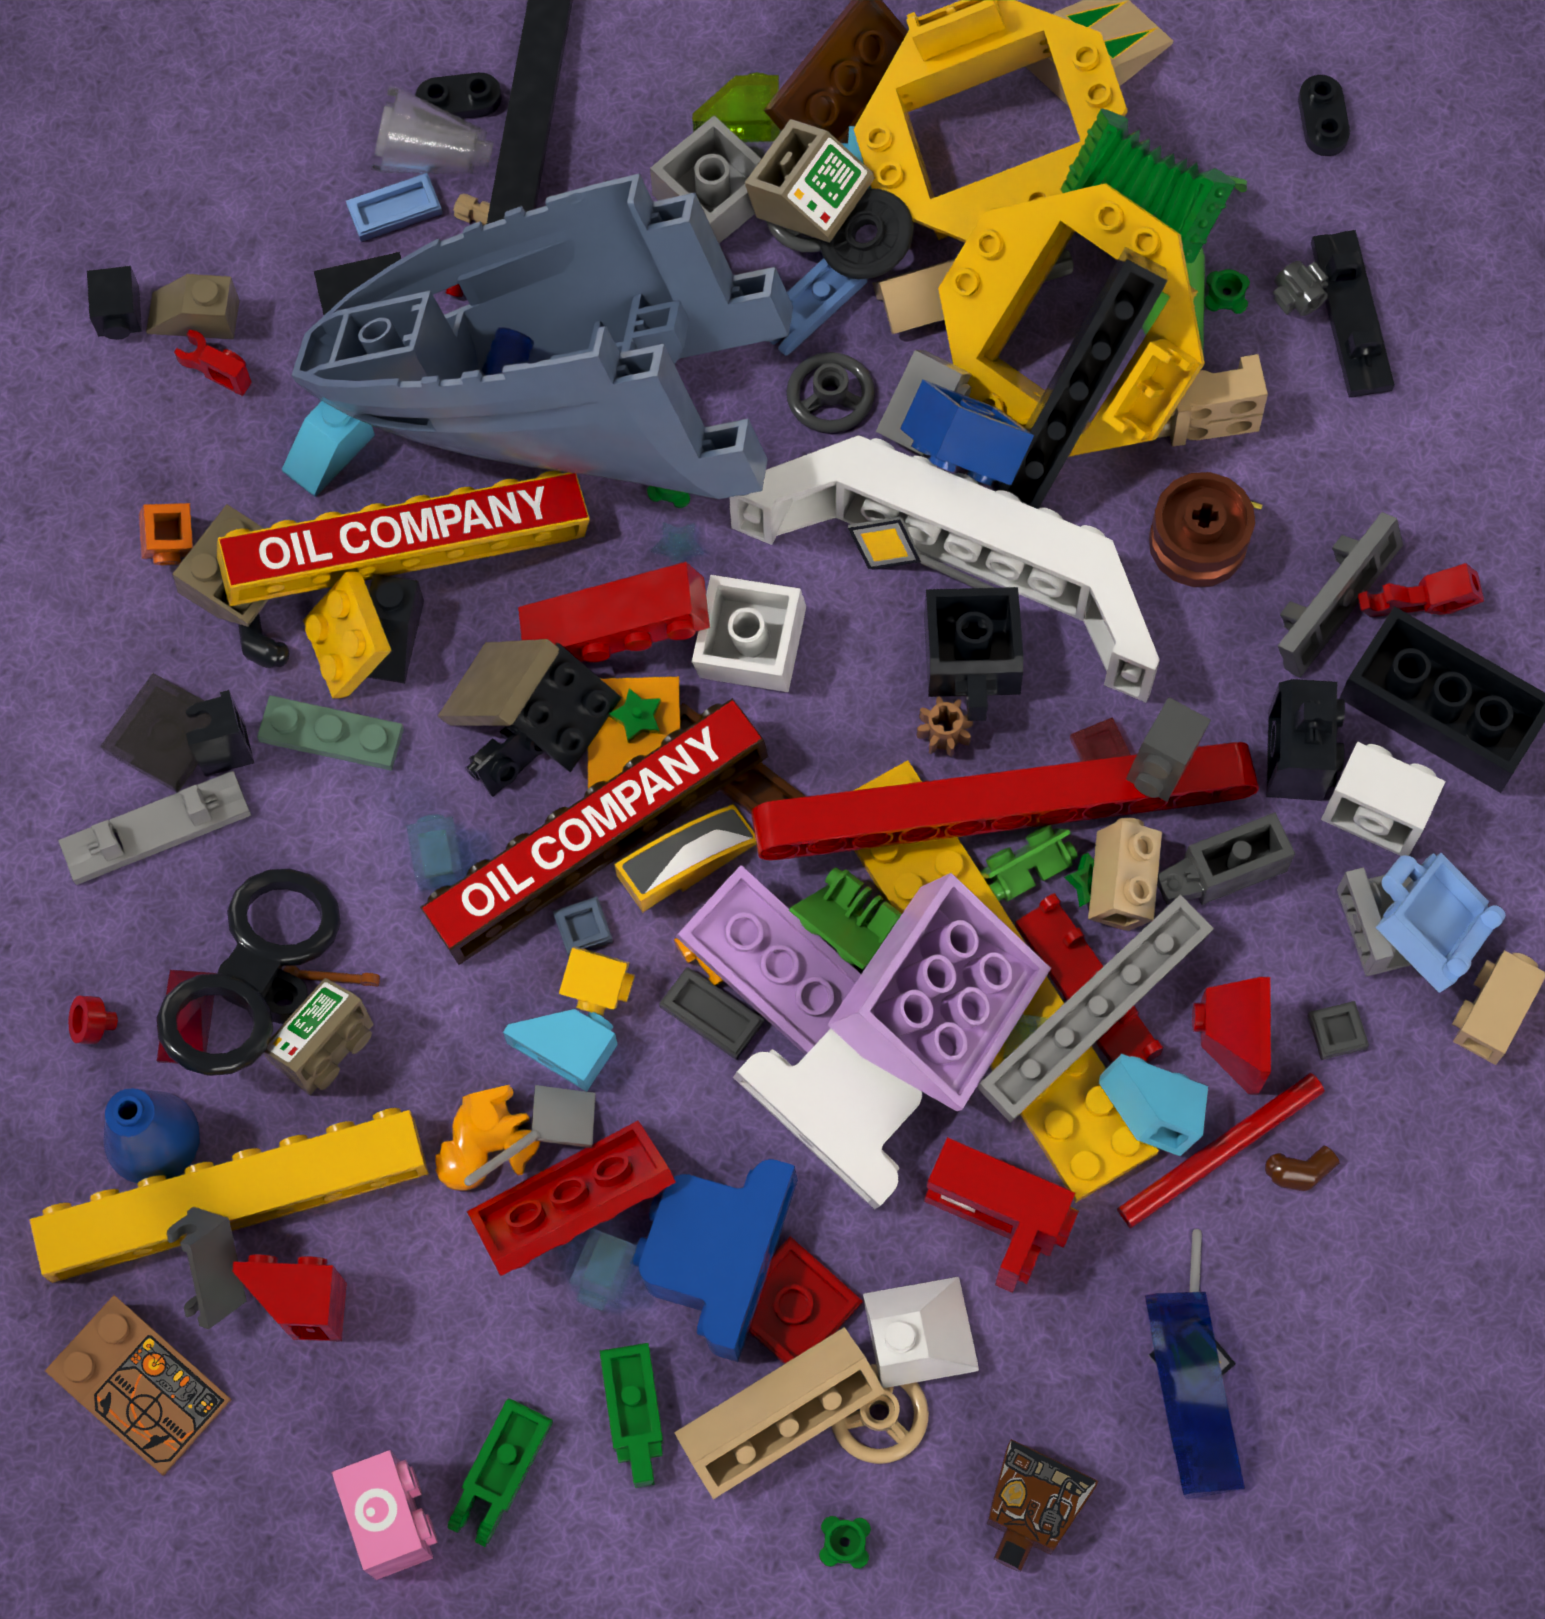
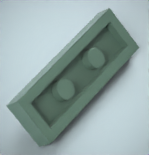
(330, 732)

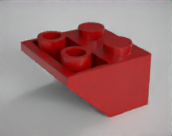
(300, 1297)

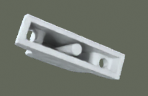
(837, 1109)

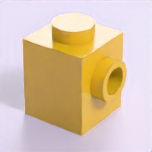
(596, 980)

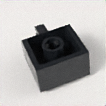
(973, 645)
(1303, 739)

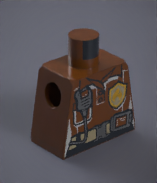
(1034, 1503)

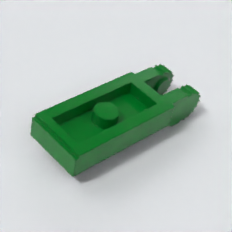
(501, 1467)

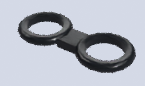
(248, 972)

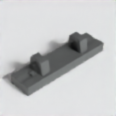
(1360, 567)

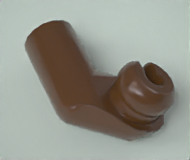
(1301, 1174)

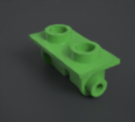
(1043, 851)

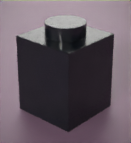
(114, 302)

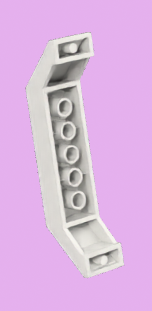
(970, 530)

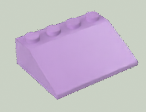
(941, 993)

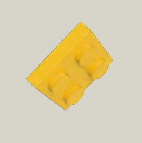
(346, 635)

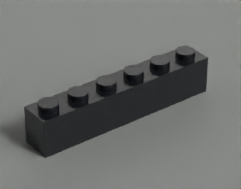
(1086, 373)

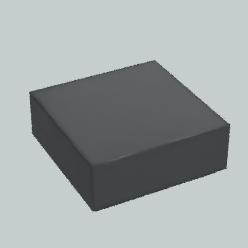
(1338, 1030)

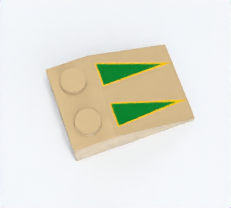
(1127, 33)

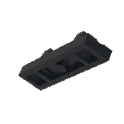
(1353, 315)

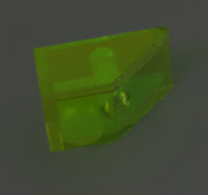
(741, 107)

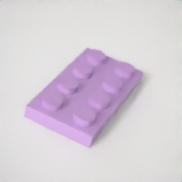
(770, 958)

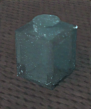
(435, 852)
(603, 1270)

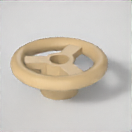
(905, 1440)

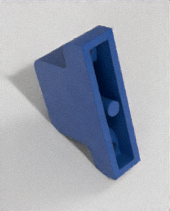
(715, 1248)

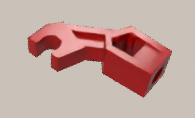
(1436, 594)

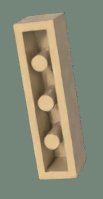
(779, 1412)

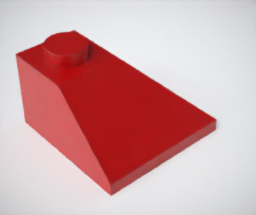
(1238, 1029)

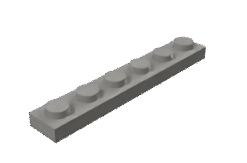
(1094, 1008)

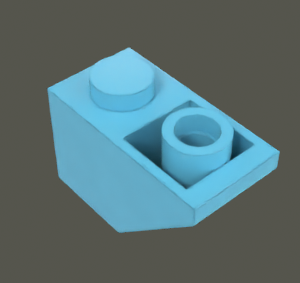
(1156, 1104)

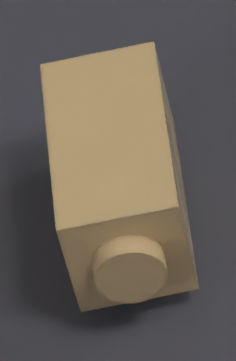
(1125, 874)
(1500, 1006)

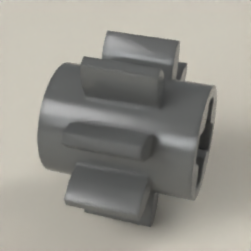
(1300, 288)

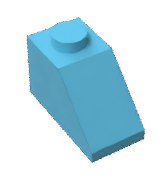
(325, 447)
(566, 1044)

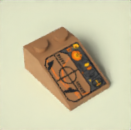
(138, 1385)

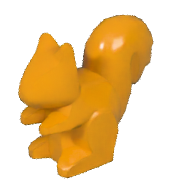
(479, 1129)

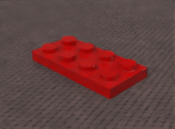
(570, 1197)

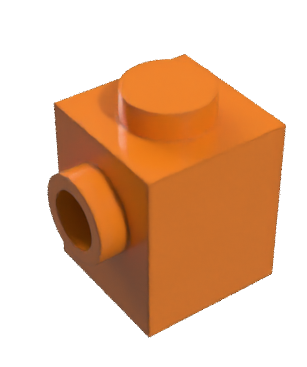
(165, 532)

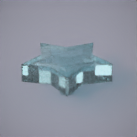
(677, 543)

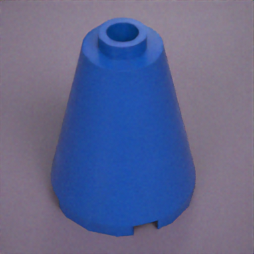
(149, 1134)

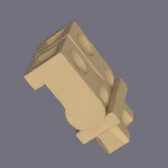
(1220, 404)

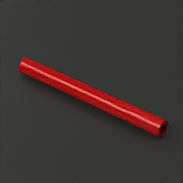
(1220, 1150)

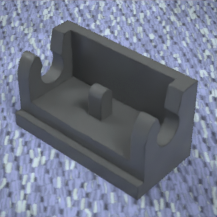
(211, 1260)

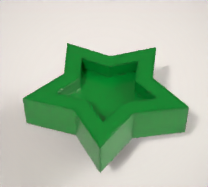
(637, 715)
(1082, 879)

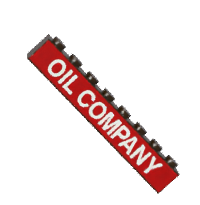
(594, 830)

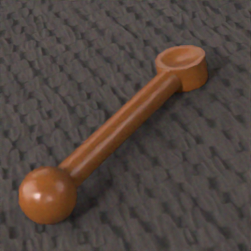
(365, 979)

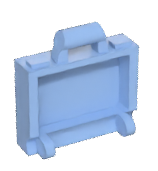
(1436, 918)

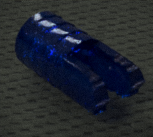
(507, 348)

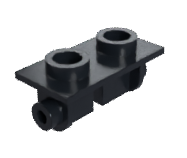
(501, 763)

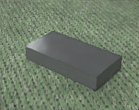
(711, 1013)

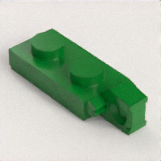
(633, 1409)

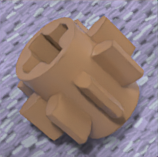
(935, 733)

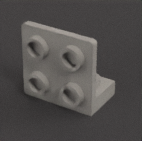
(1364, 906)

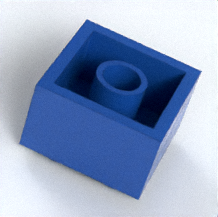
(965, 434)

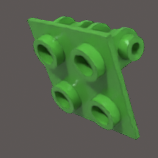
(844, 921)

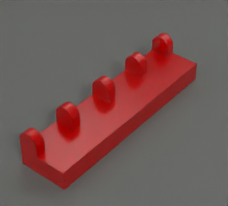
(1072, 965)

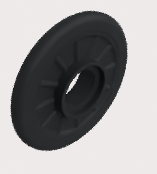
(887, 247)

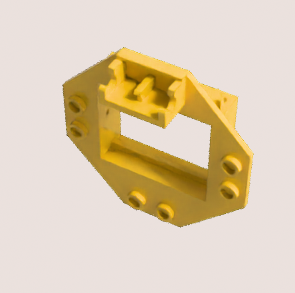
(958, 51)
(1006, 267)

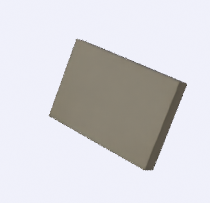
(499, 683)

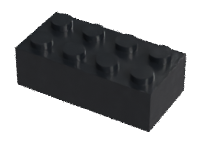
(1446, 699)

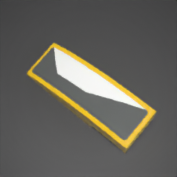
(684, 856)

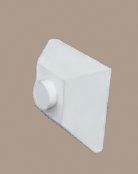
(920, 1332)

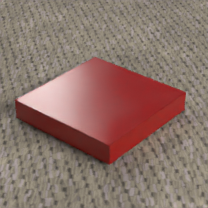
(799, 1303)

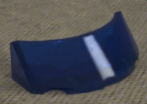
(1194, 1394)

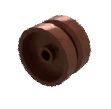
(1201, 529)

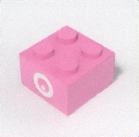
(384, 1515)

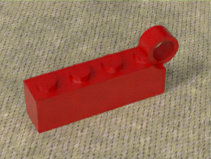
(621, 613)

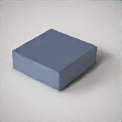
(583, 925)

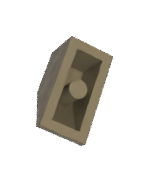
(197, 304)

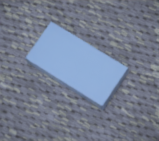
(394, 207)

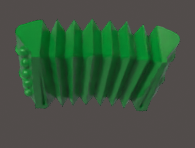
(1166, 190)

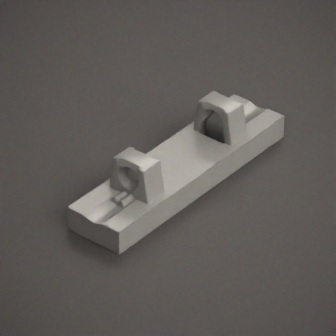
(154, 827)

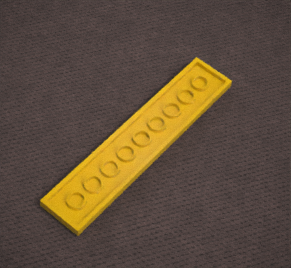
(1074, 1115)

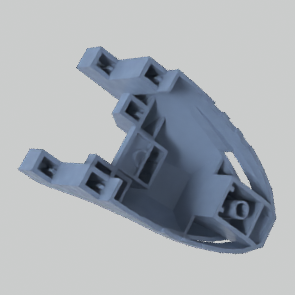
(611, 302)

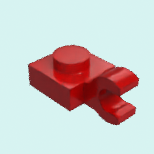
(221, 367)

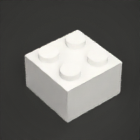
(750, 633)
(1383, 799)

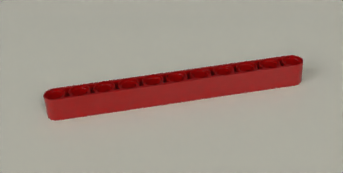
(990, 803)

